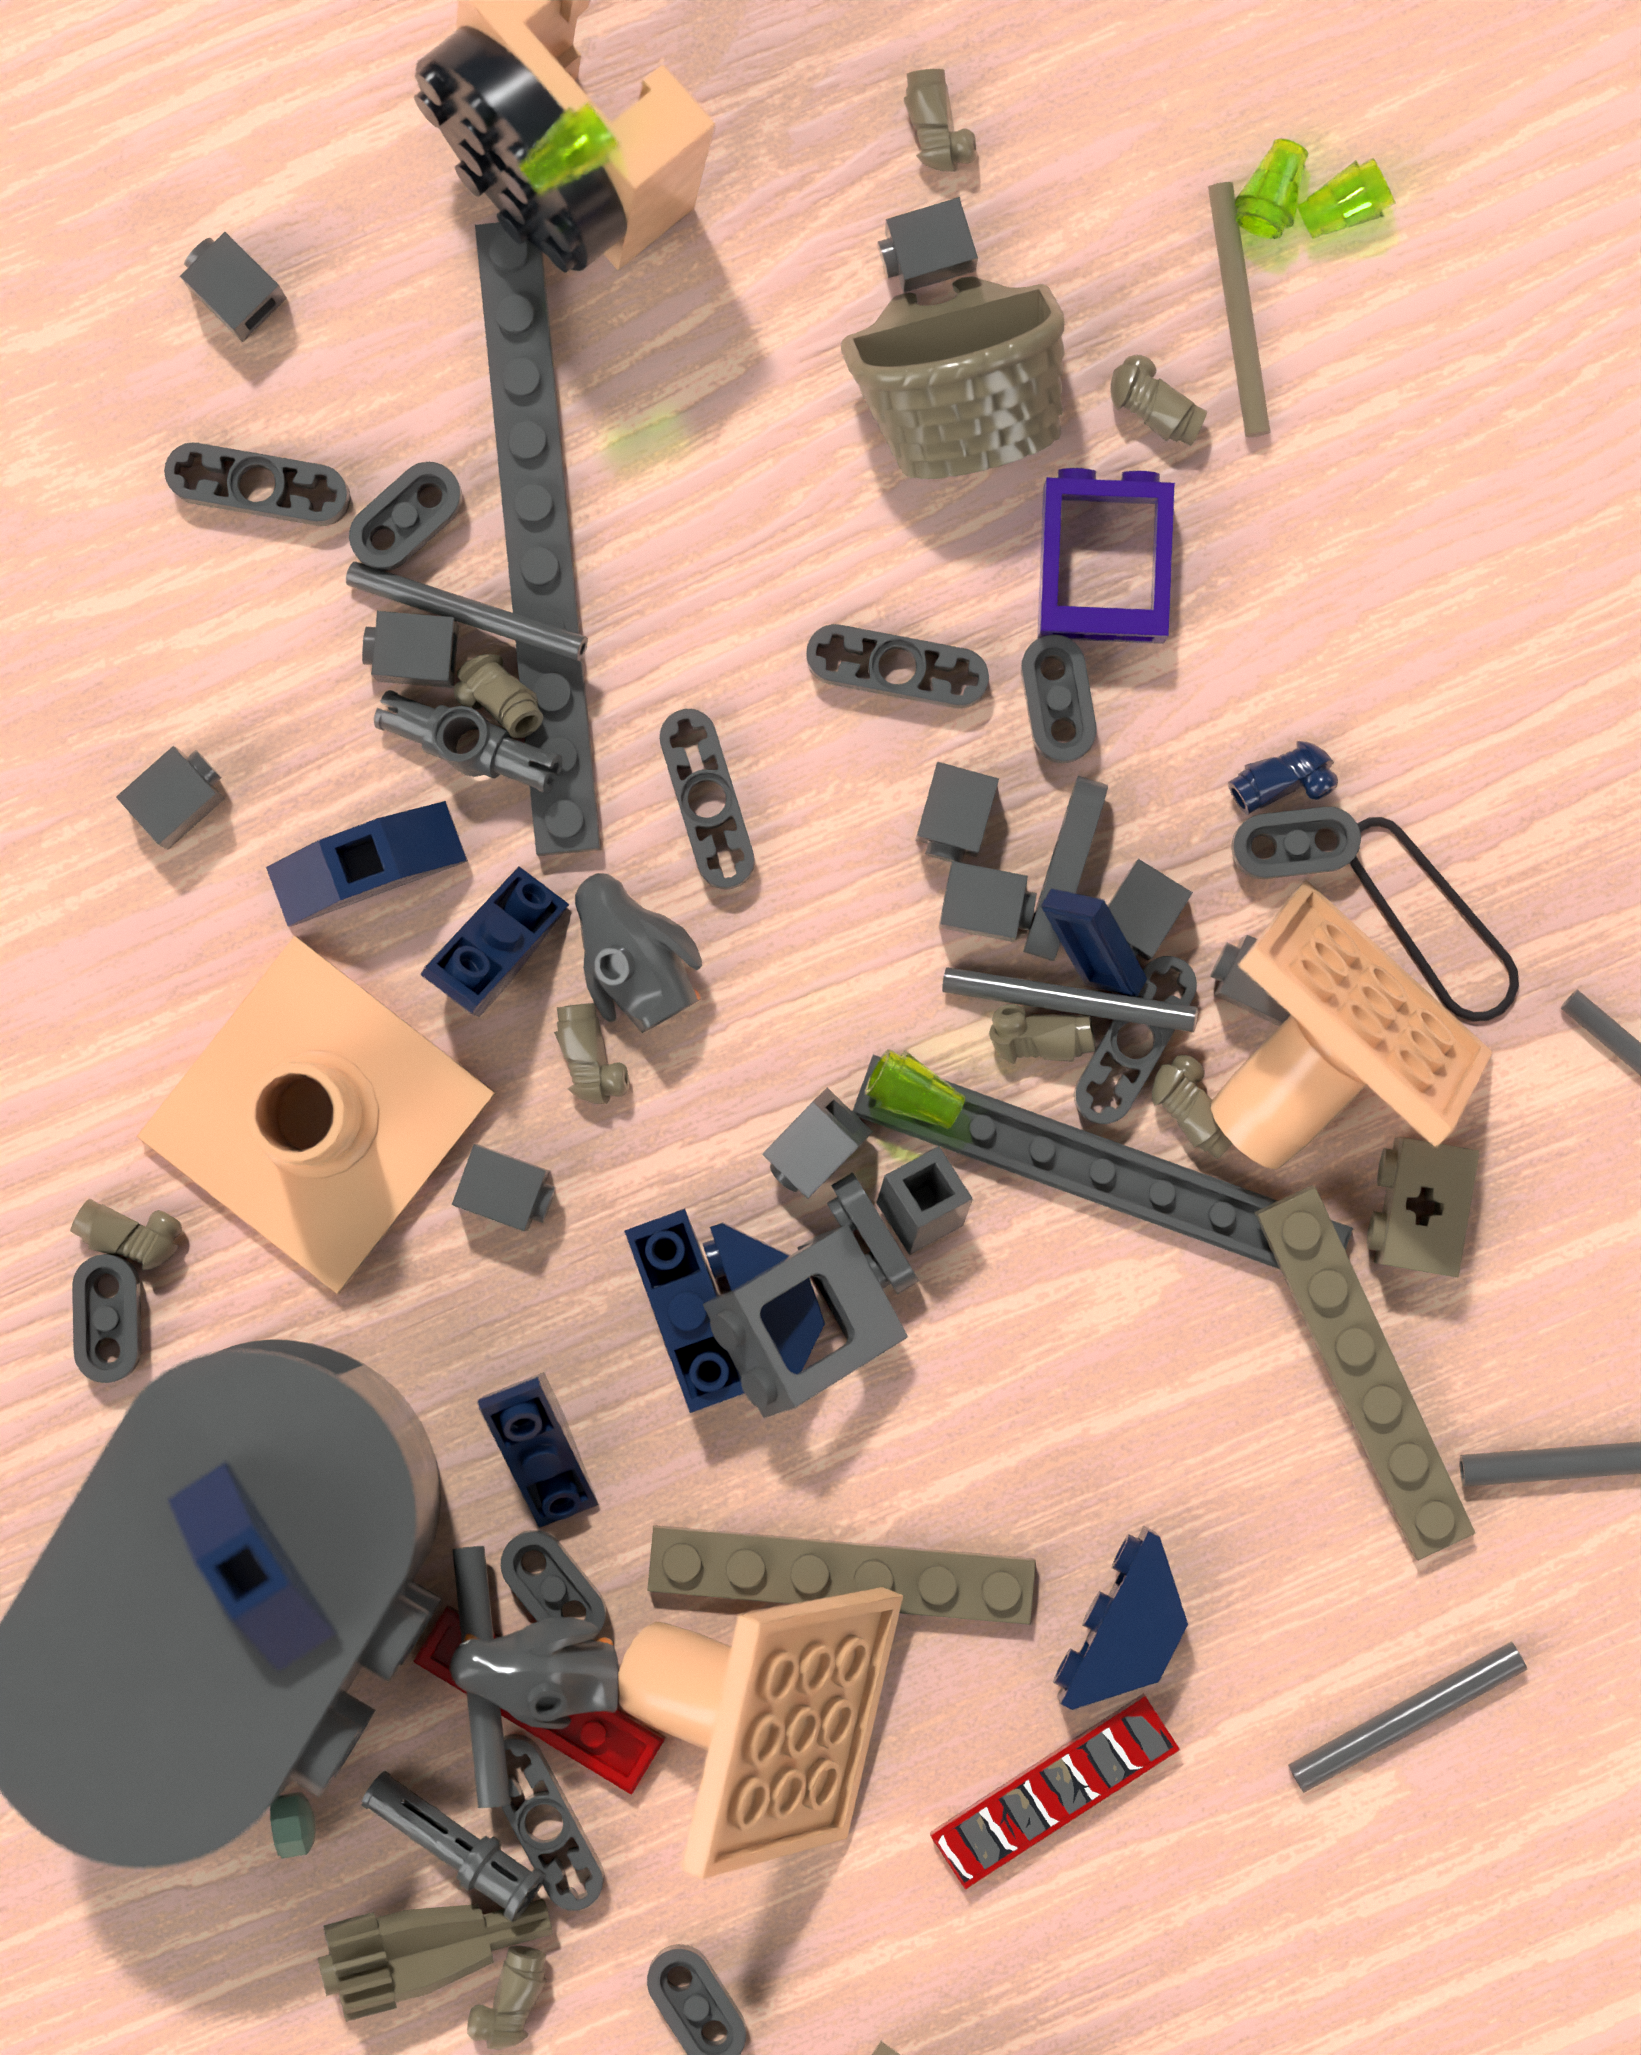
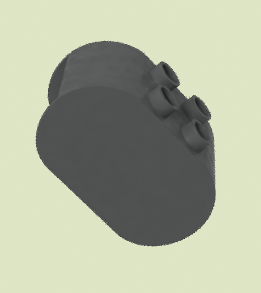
(126, 1689)

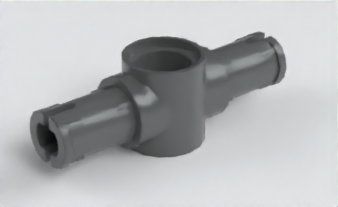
(492, 756)

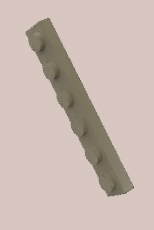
(1364, 1372)
(813, 1569)

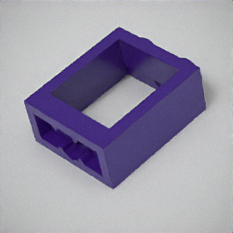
(1100, 622)

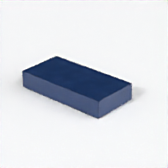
(1094, 942)

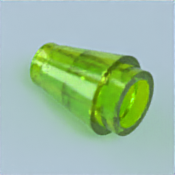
(569, 150)
(1273, 191)
(1347, 200)
(913, 1090)

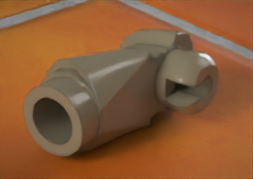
(931, 115)
(1155, 401)
(506, 699)
(1040, 1035)
(584, 1049)
(1188, 1104)
(118, 1235)
(515, 1995)

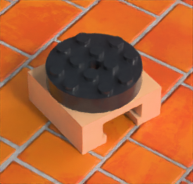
(504, 86)

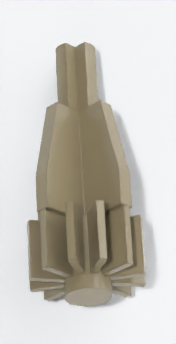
(416, 1952)

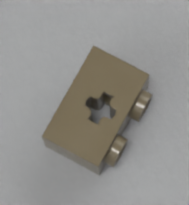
(1448, 1182)

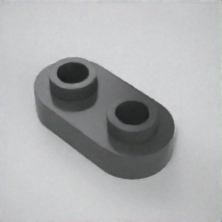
(403, 514)
(1058, 699)
(1294, 842)
(885, 1258)
(104, 1317)
(554, 1586)
(695, 2004)

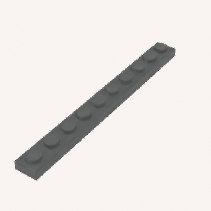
(537, 528)

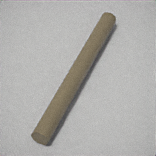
(1239, 310)

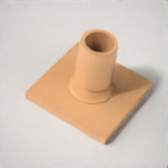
(1349, 1027)
(316, 1114)
(779, 1716)

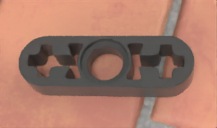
(208, 491)
(884, 642)
(708, 749)
(1067, 860)
(1124, 1088)
(580, 1856)

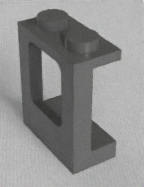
(852, 1297)

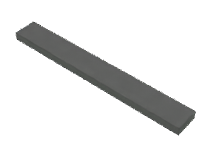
(1095, 1170)

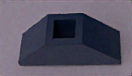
(366, 862)
(495, 942)
(677, 1286)
(790, 1318)
(539, 1449)
(249, 1568)
(1130, 1628)

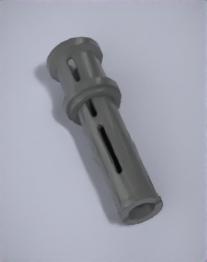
(477, 1861)

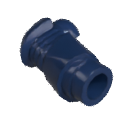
(1279, 776)

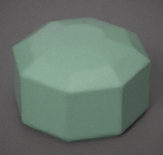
(292, 1825)

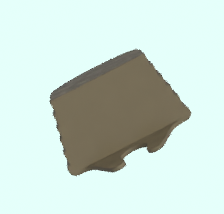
(963, 377)

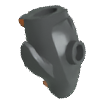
(633, 955)
(541, 1671)

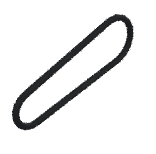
(1459, 903)

